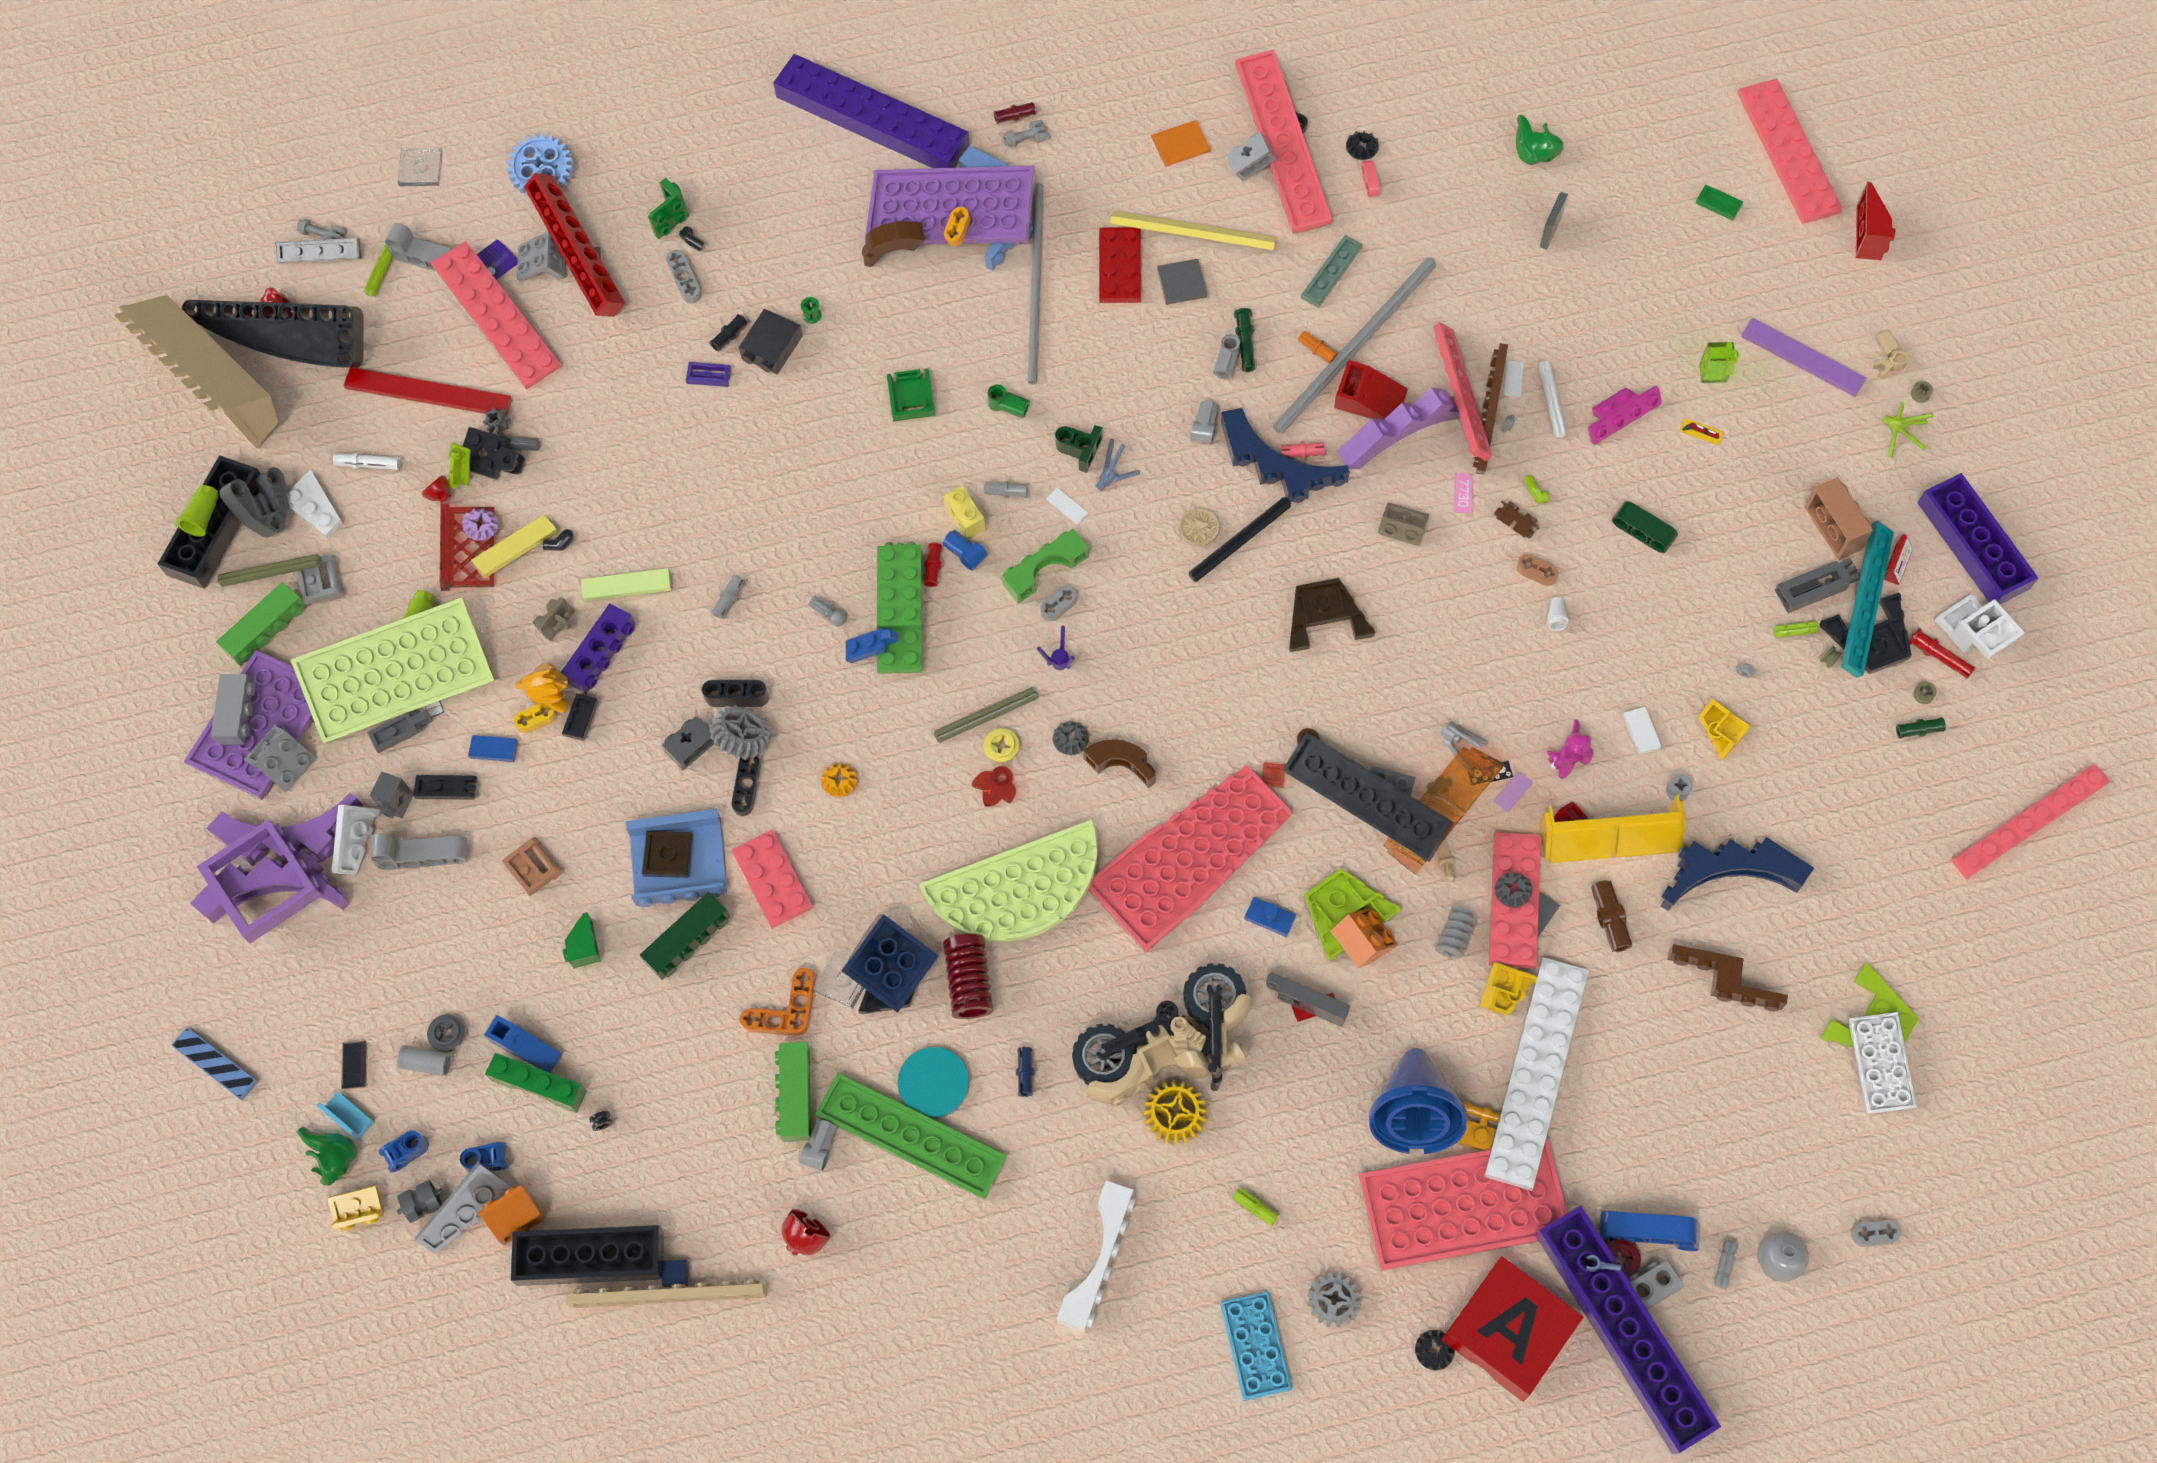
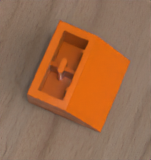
(1364, 937)
(511, 1213)

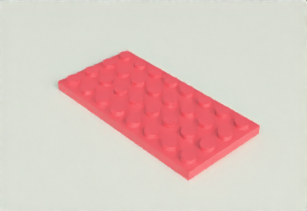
(1453, 1210)

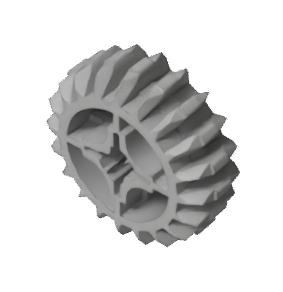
(739, 732)

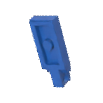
(869, 644)

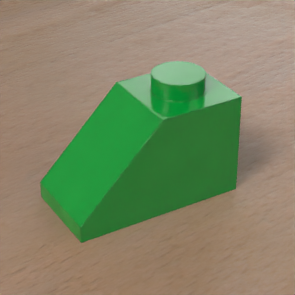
(581, 943)

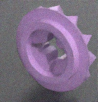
(486, 530)

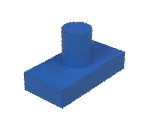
(1270, 917)

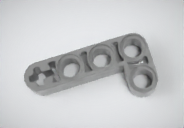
(411, 249)
(416, 853)

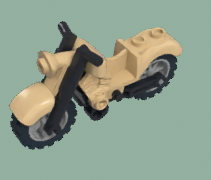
(1167, 1040)

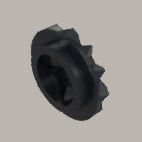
(1359, 152)
(1428, 1359)

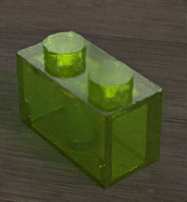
(1718, 362)

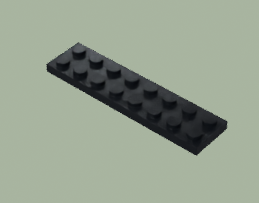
(1368, 797)

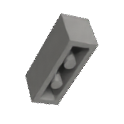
(232, 709)

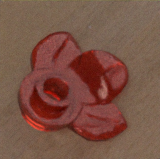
(994, 789)

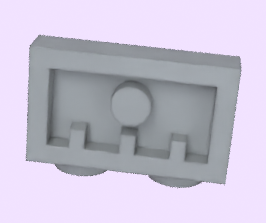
(538, 256)
(280, 758)

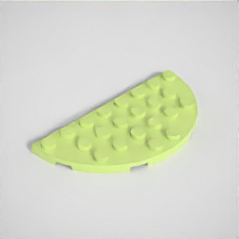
(1019, 889)

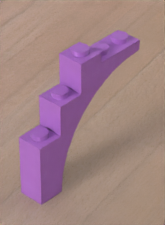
(1406, 419)
(314, 835)
(265, 879)

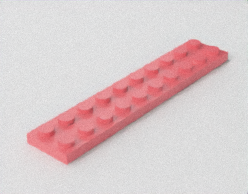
(1278, 122)

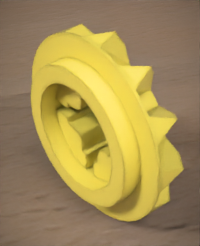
(995, 738)

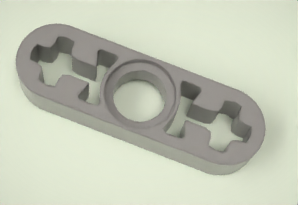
(683, 284)

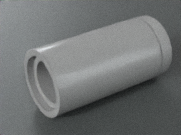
(424, 1060)

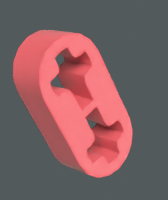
(1370, 178)

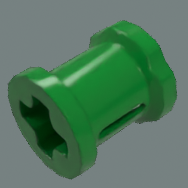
(807, 310)

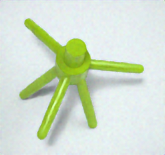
(1900, 424)

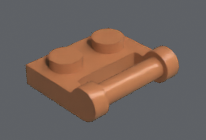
(525, 870)

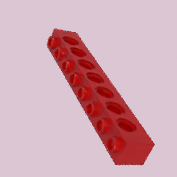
(574, 245)

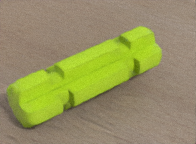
(1795, 629)

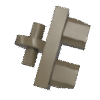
(555, 619)

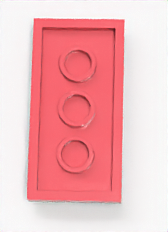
(772, 879)

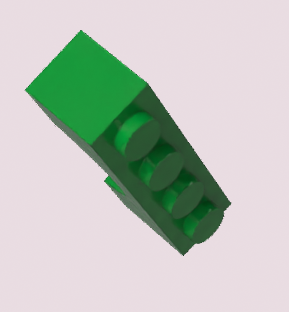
(536, 1081)

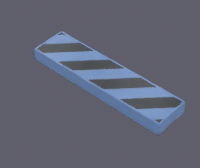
(214, 1063)

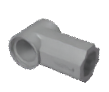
(1227, 357)
(1204, 427)
(816, 1151)

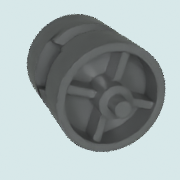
(416, 1203)

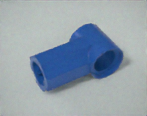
(969, 553)

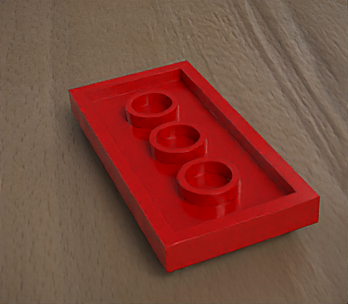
(1119, 265)

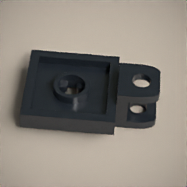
(497, 456)

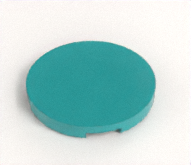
(933, 1082)

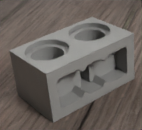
(1655, 1291)

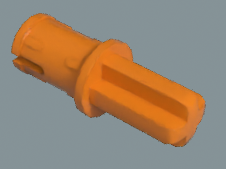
(1317, 347)

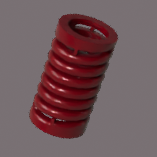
(968, 976)

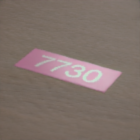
(1463, 493)

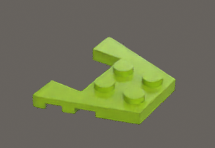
(1337, 898)
(1884, 1002)

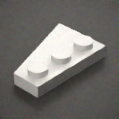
(352, 830)

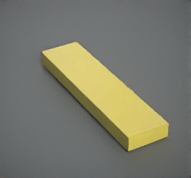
(514, 546)

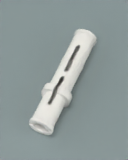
(359, 460)

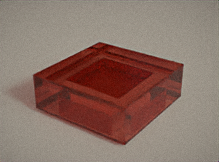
(1273, 775)

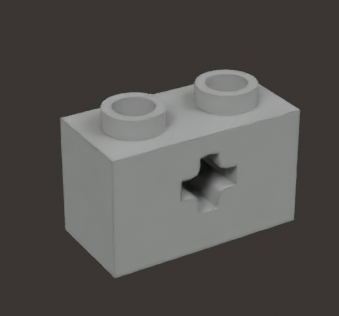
(1251, 156)

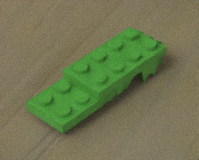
(900, 606)

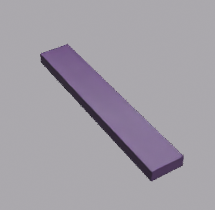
(1803, 357)

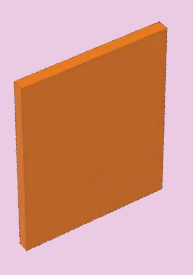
(1180, 143)

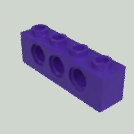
(611, 619)

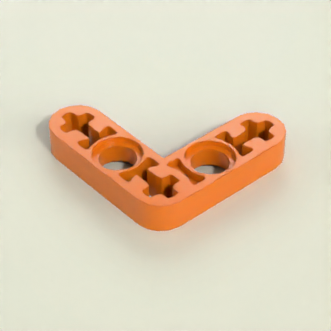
(789, 1017)

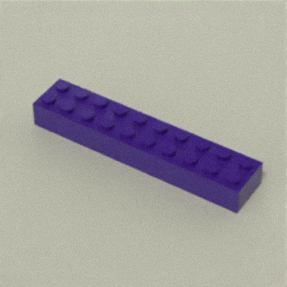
(871, 113)
(1628, 1332)

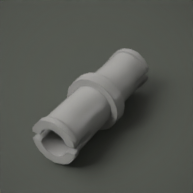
(727, 597)

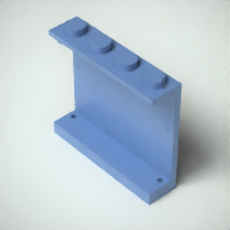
(706, 862)

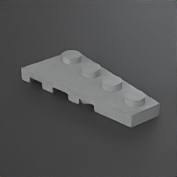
(462, 1207)

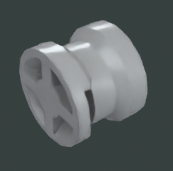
(1673, 787)

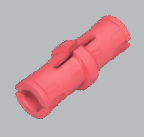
(1303, 450)

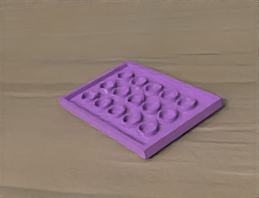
(276, 702)

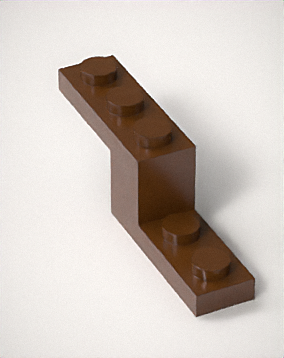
(1727, 978)

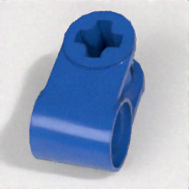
(399, 1152)
(489, 1155)

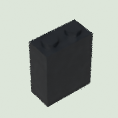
(770, 341)

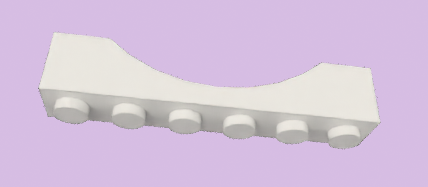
(1079, 1303)

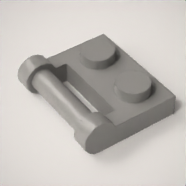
(312, 582)

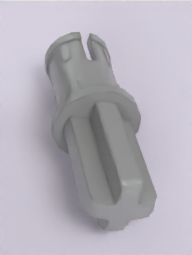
(1005, 489)

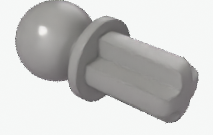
(836, 617)

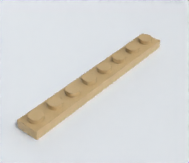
(657, 1295)

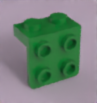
(670, 212)

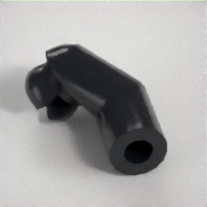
(687, 236)
(560, 543)

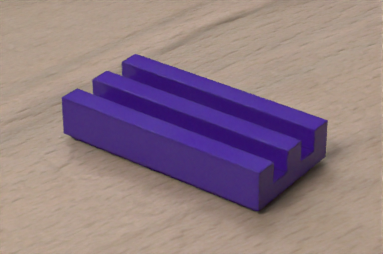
(707, 377)

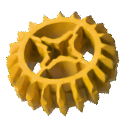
(1166, 1109)

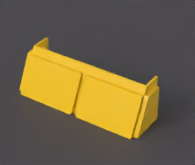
(1613, 836)

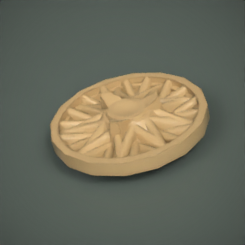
(1199, 527)

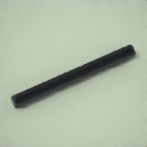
(1239, 539)

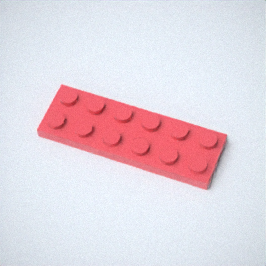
(1515, 929)

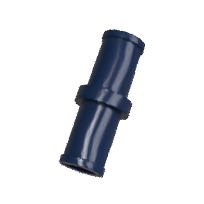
(1025, 1071)

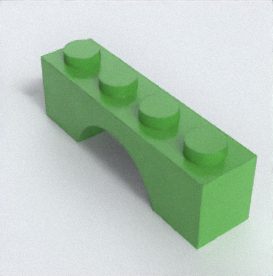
(1065, 550)

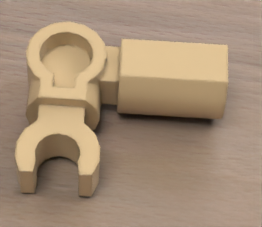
(1898, 358)

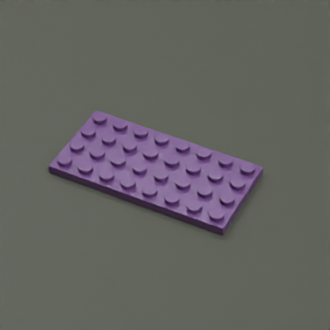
(994, 196)

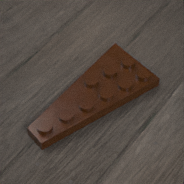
(1491, 399)

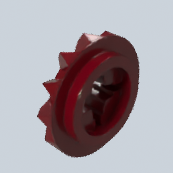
(1627, 1250)

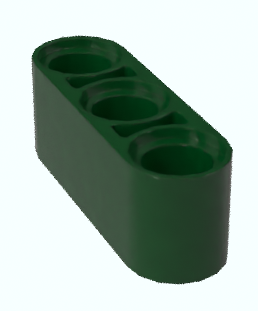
(1644, 527)

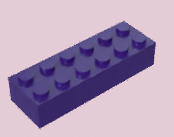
(1977, 539)

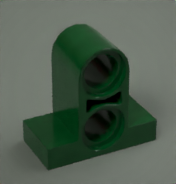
(1076, 440)

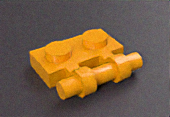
(1479, 1135)

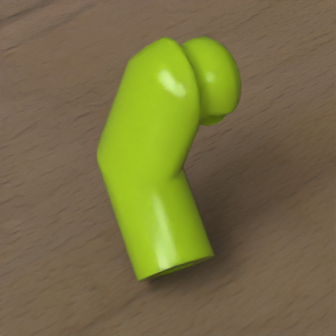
(1532, 487)

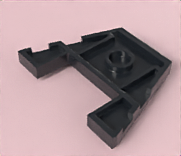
(1889, 638)

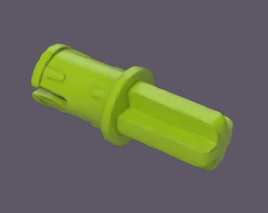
(1255, 1206)

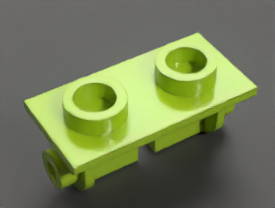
(459, 466)

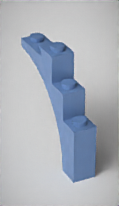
(975, 158)

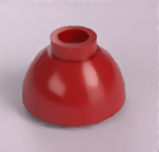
(437, 490)

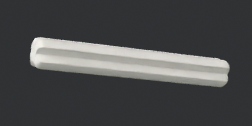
(1552, 399)

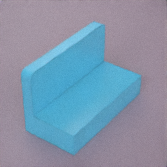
(347, 1115)

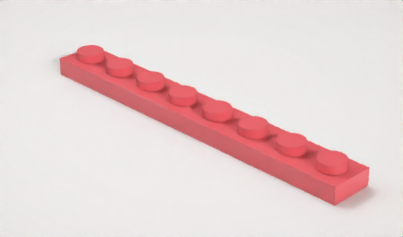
(1462, 392)
(2030, 821)

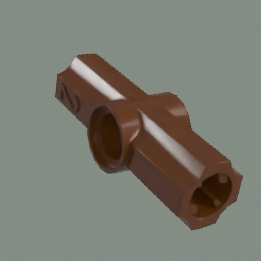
(1611, 916)

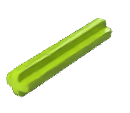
(378, 272)

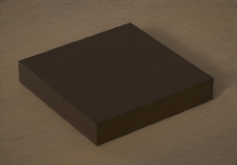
(667, 854)

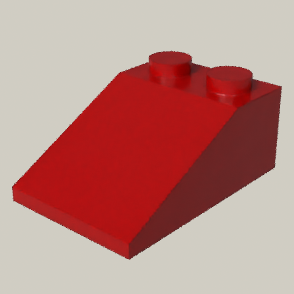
(1872, 225)

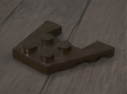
(1324, 604)

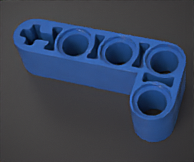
(1651, 1228)

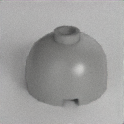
(1783, 1256)

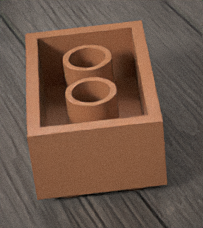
(1838, 518)

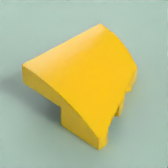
(1722, 727)
(1505, 988)

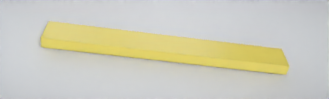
(1193, 230)

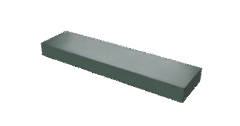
(1331, 271)

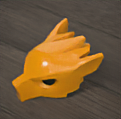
(545, 687)

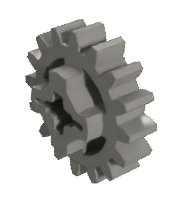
(1325, 1296)

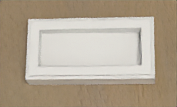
(1642, 731)

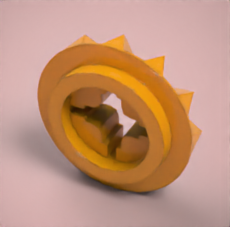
(845, 787)

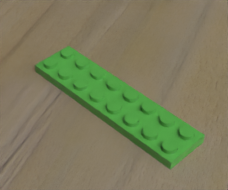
(911, 1136)

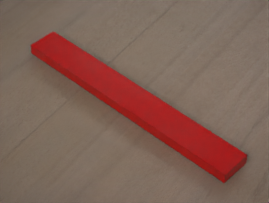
(425, 391)

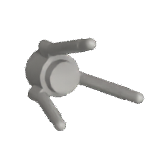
(1455, 733)

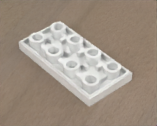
(1882, 1063)

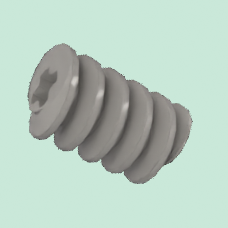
(1455, 932)

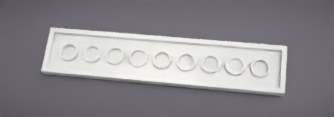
(1536, 1074)

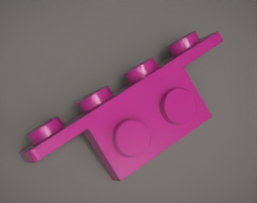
(1620, 411)

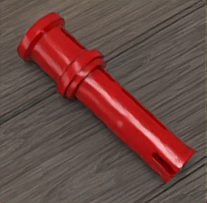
(1932, 647)

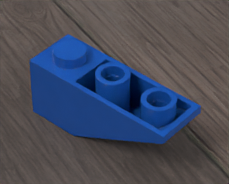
(522, 1044)

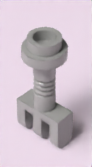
(1036, 130)
(335, 232)

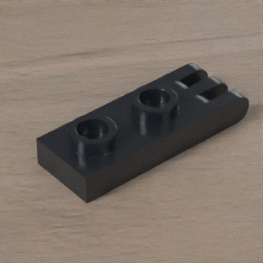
(445, 787)

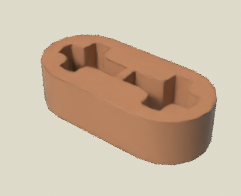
(1537, 570)

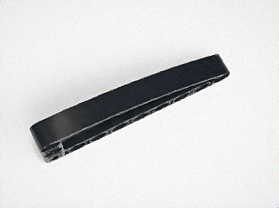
(293, 338)

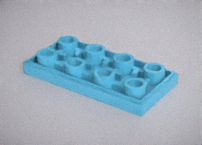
(1256, 1346)

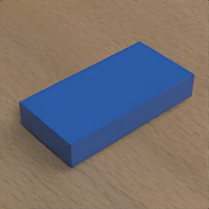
(492, 748)

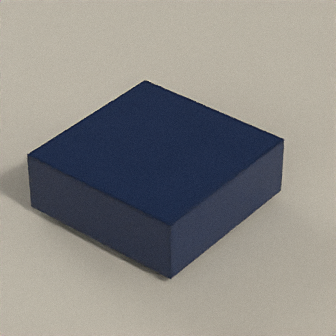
(674, 1272)

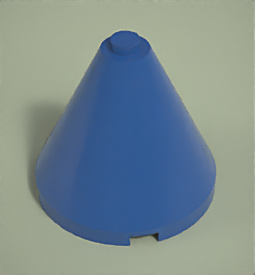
(1417, 1108)

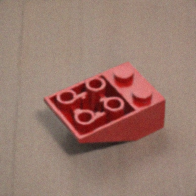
(1368, 392)

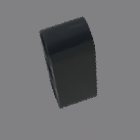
(727, 687)

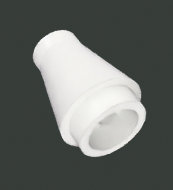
(1557, 616)

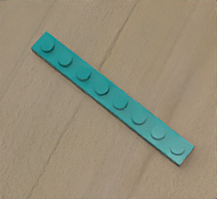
(1867, 600)

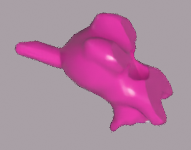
(1574, 750)

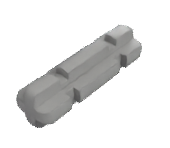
(1726, 1264)

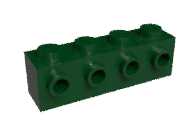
(685, 936)

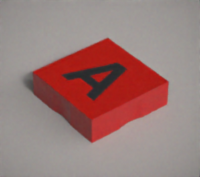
(1512, 1328)

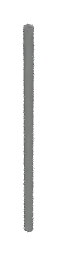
(1035, 284)

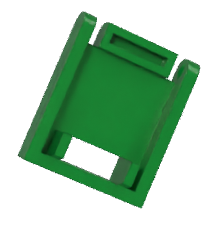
(910, 392)

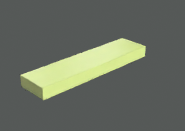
(626, 585)

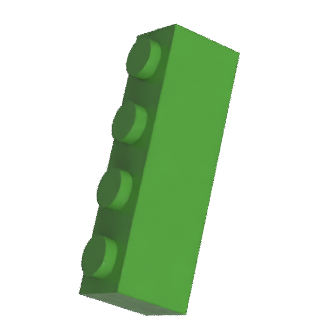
(261, 624)
(794, 1092)

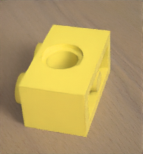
(964, 512)

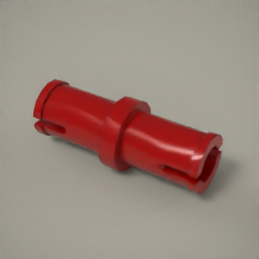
(932, 564)

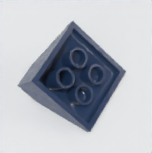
(889, 962)

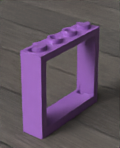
(280, 912)

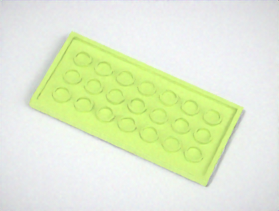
(392, 670)

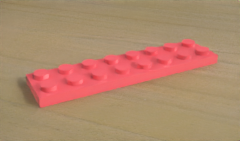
(1790, 151)
(496, 315)

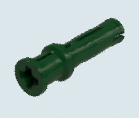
(1244, 331)

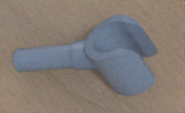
(1602, 1265)

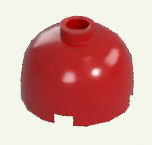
(803, 1234)

